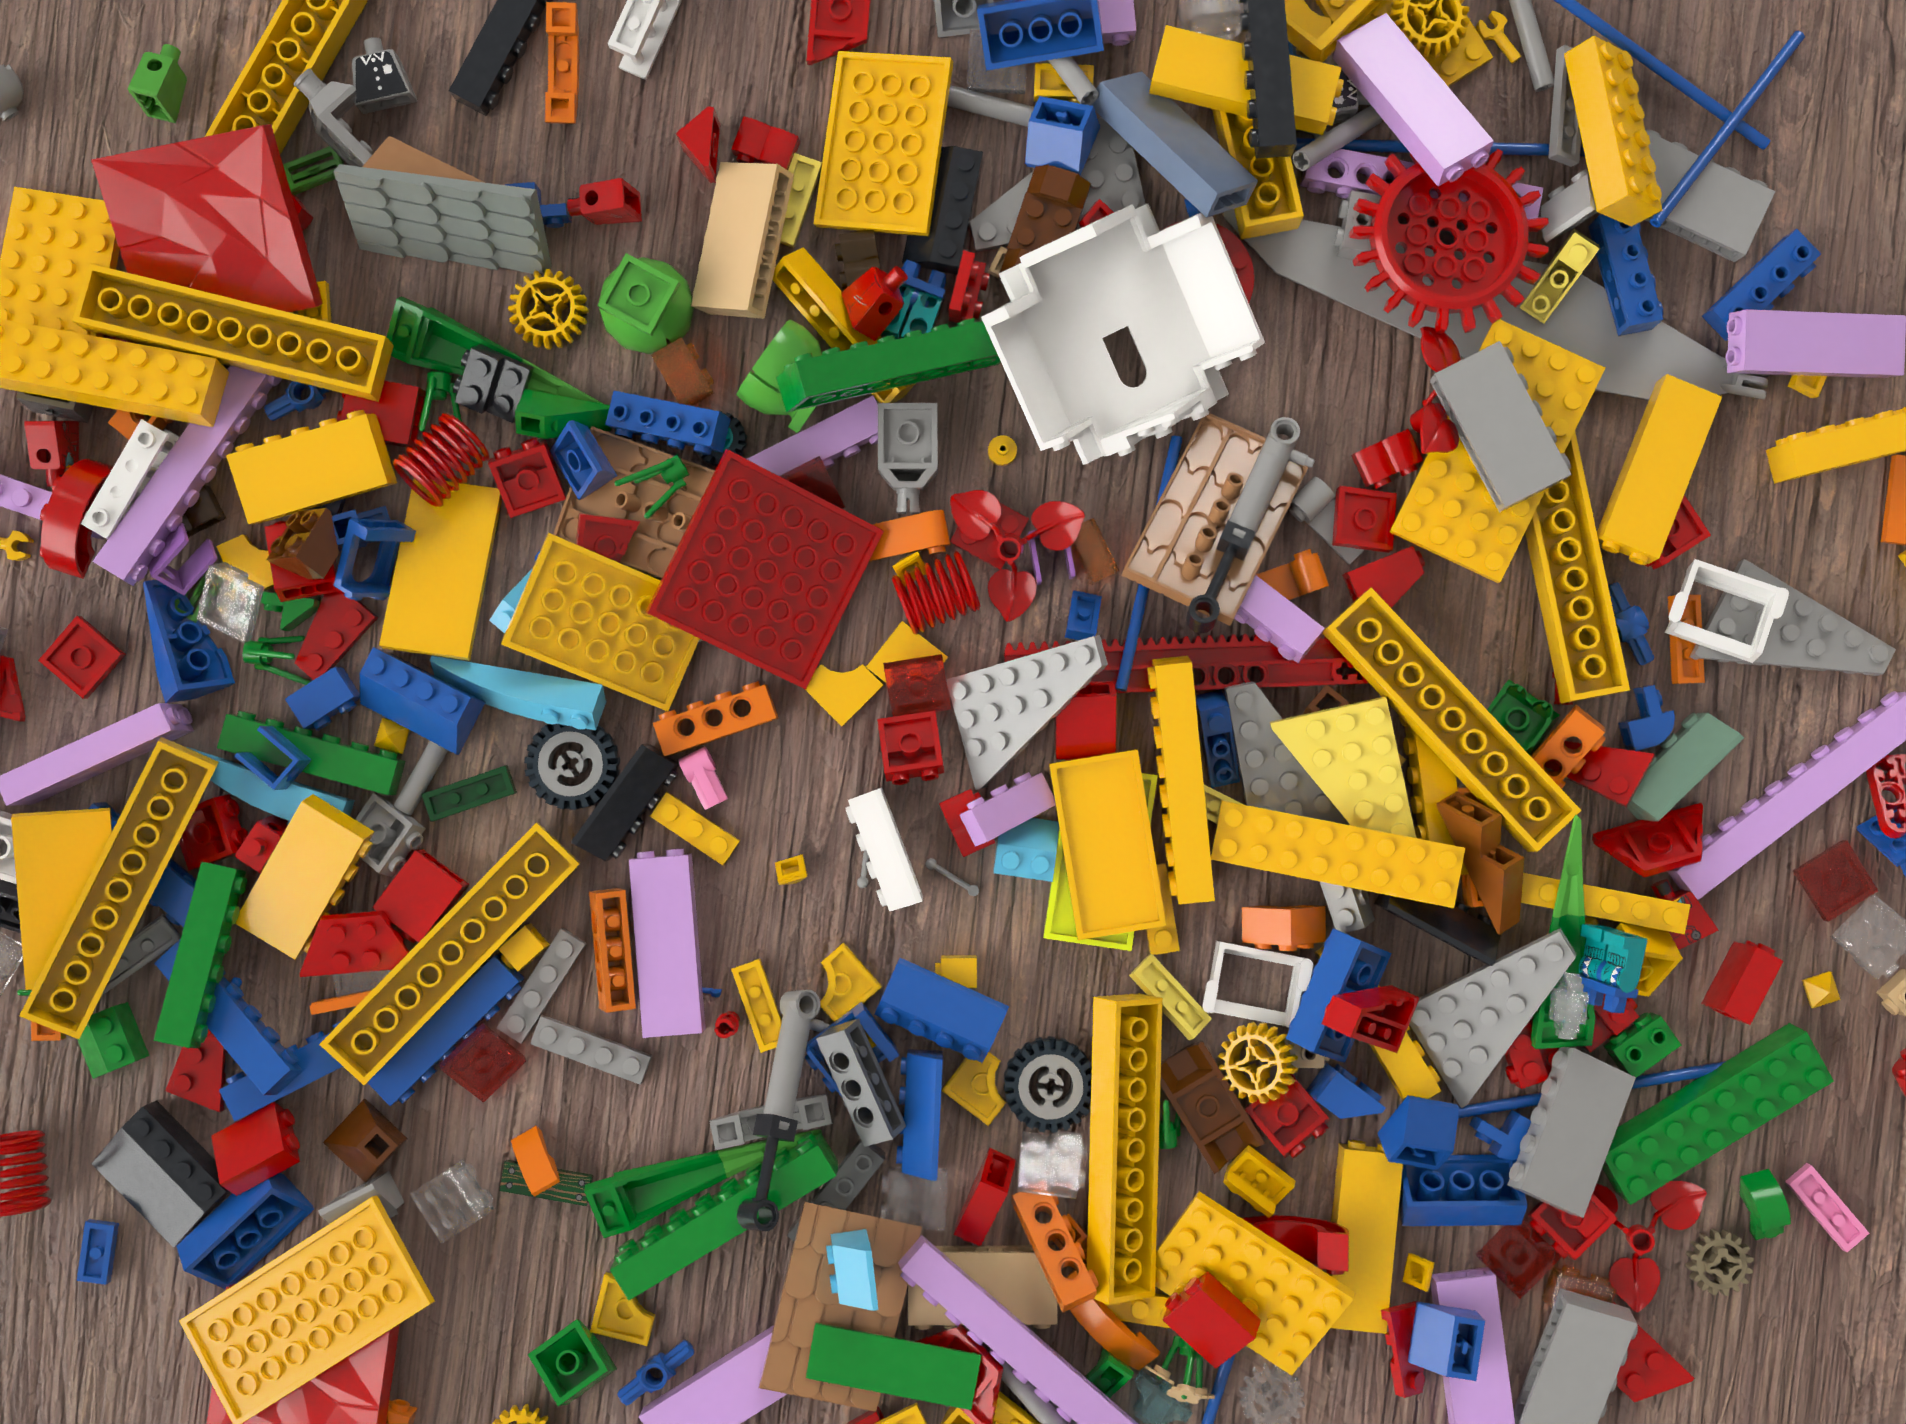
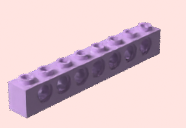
(1352, 163)

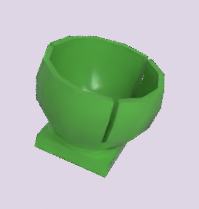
(645, 304)
(761, 388)

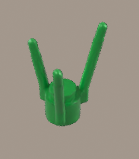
(438, 388)
(671, 470)
(261, 653)
(1168, 1130)

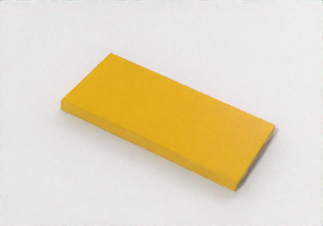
(442, 573)
(1107, 844)
(52, 866)

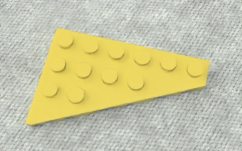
(1354, 762)

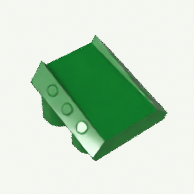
(1523, 716)

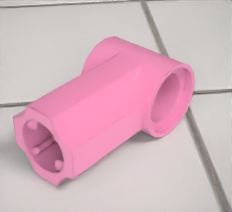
(700, 771)

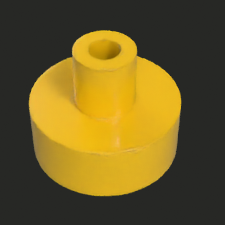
(999, 457)

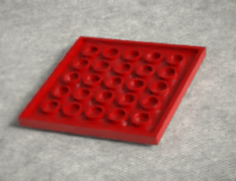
(764, 570)

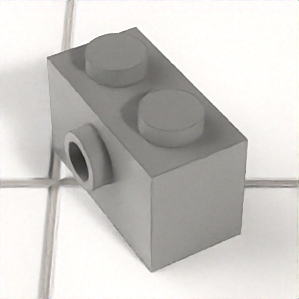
(1350, 247)
(1347, 907)

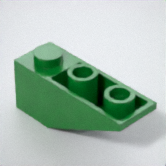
(547, 414)

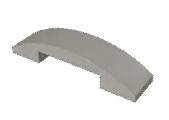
(739, 1126)

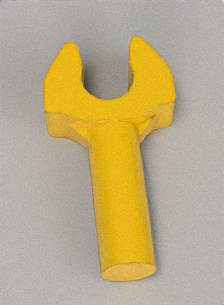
(1498, 35)
(10, 545)

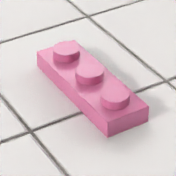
(1827, 1207)

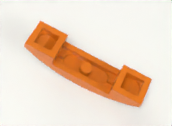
(563, 63)
(1113, 1334)

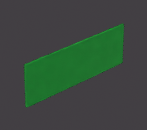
(893, 1366)

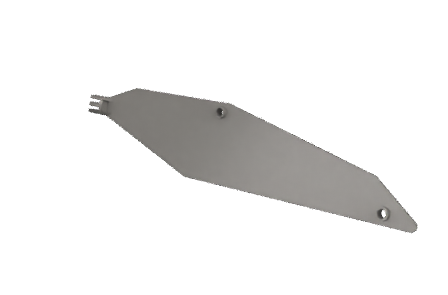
(1578, 324)

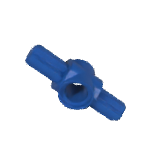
(292, 400)
(1631, 625)
(646, 1382)

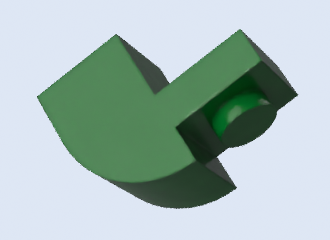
(1766, 1204)

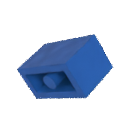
(324, 698)

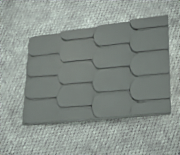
(432, 211)

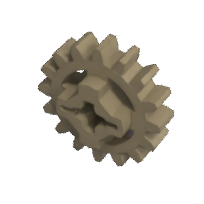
(1729, 1270)

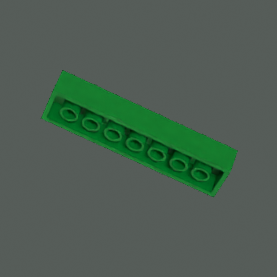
(886, 365)
(1714, 1112)
(714, 1217)

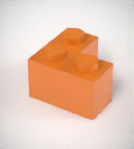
(1284, 926)

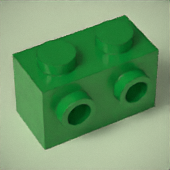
(1642, 1044)

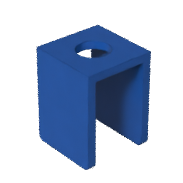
(298, 764)

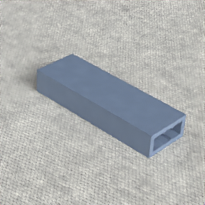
(1174, 144)

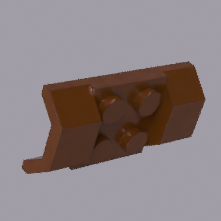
(1047, 211)
(1207, 1106)

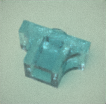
(1155, 1405)

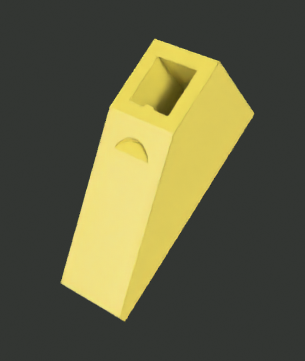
(1559, 276)

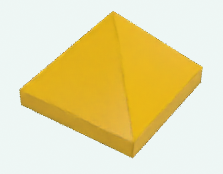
(908, 564)
(391, 736)
(791, 870)
(1821, 989)
(1418, 1272)

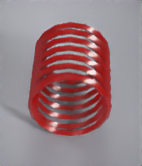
(423, 466)
(912, 609)
(23, 1199)

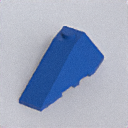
(183, 652)

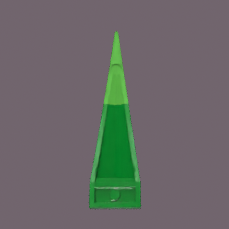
(439, 342)
(1569, 916)
(647, 1191)

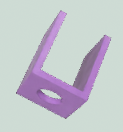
(1068, 557)
(190, 571)

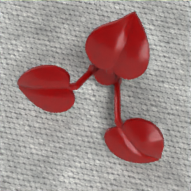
(1431, 421)
(1055, 522)
(1679, 1207)

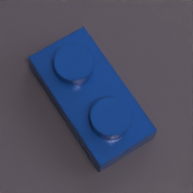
(1083, 615)
(97, 1251)

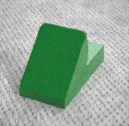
(293, 611)
(1109, 1374)

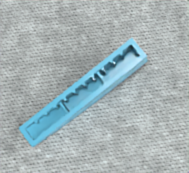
(526, 693)
(247, 786)

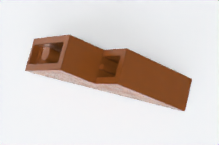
(1492, 867)

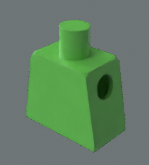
(159, 84)

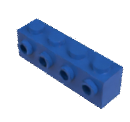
(1626, 275)
(1765, 280)
(668, 421)

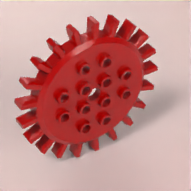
(1488, 202)

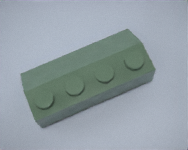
(1682, 764)

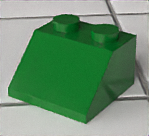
(112, 1040)
(571, 1362)

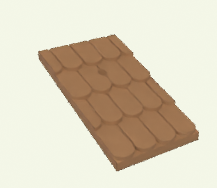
(1182, 535)
(655, 537)
(809, 1300)

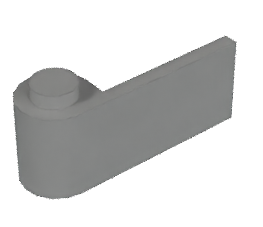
(1317, 508)

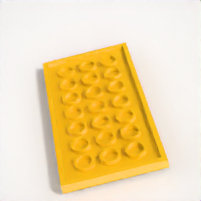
(1448, 502)
(306, 1310)

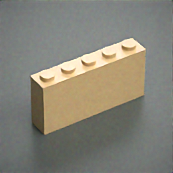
(742, 239)
(1006, 1273)

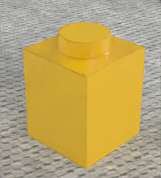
(523, 947)
(959, 969)

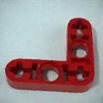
(1893, 782)

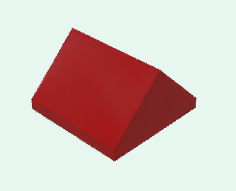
(701, 142)

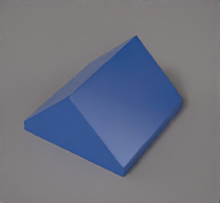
(581, 459)

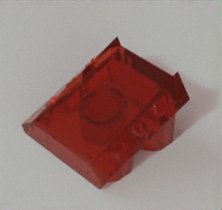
(1518, 1257)

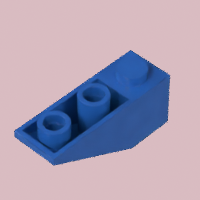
(1217, 738)

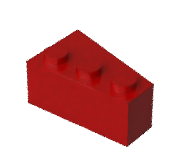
(1372, 1015)

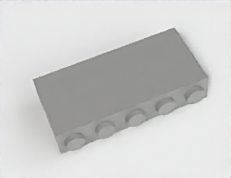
(1720, 206)
(1501, 426)
(1571, 1131)
(1576, 1361)

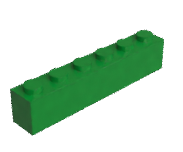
(328, 756)
(200, 956)

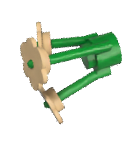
(1184, 1391)

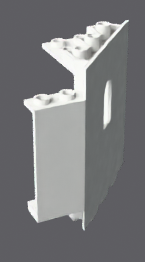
(1116, 273)

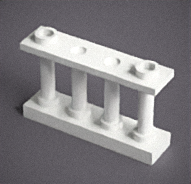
(642, 33)
(129, 477)

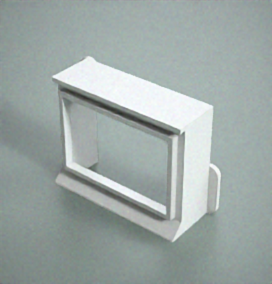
(1770, 596)
(1299, 982)

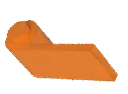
(912, 534)
(1297, 577)

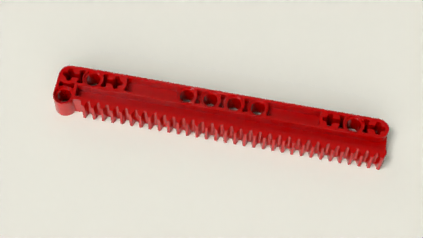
(1208, 657)

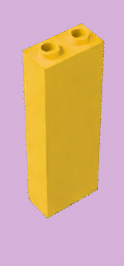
(1212, 74)
(1657, 469)
(1368, 1207)

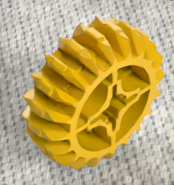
(1449, 25)
(539, 315)
(1259, 1087)

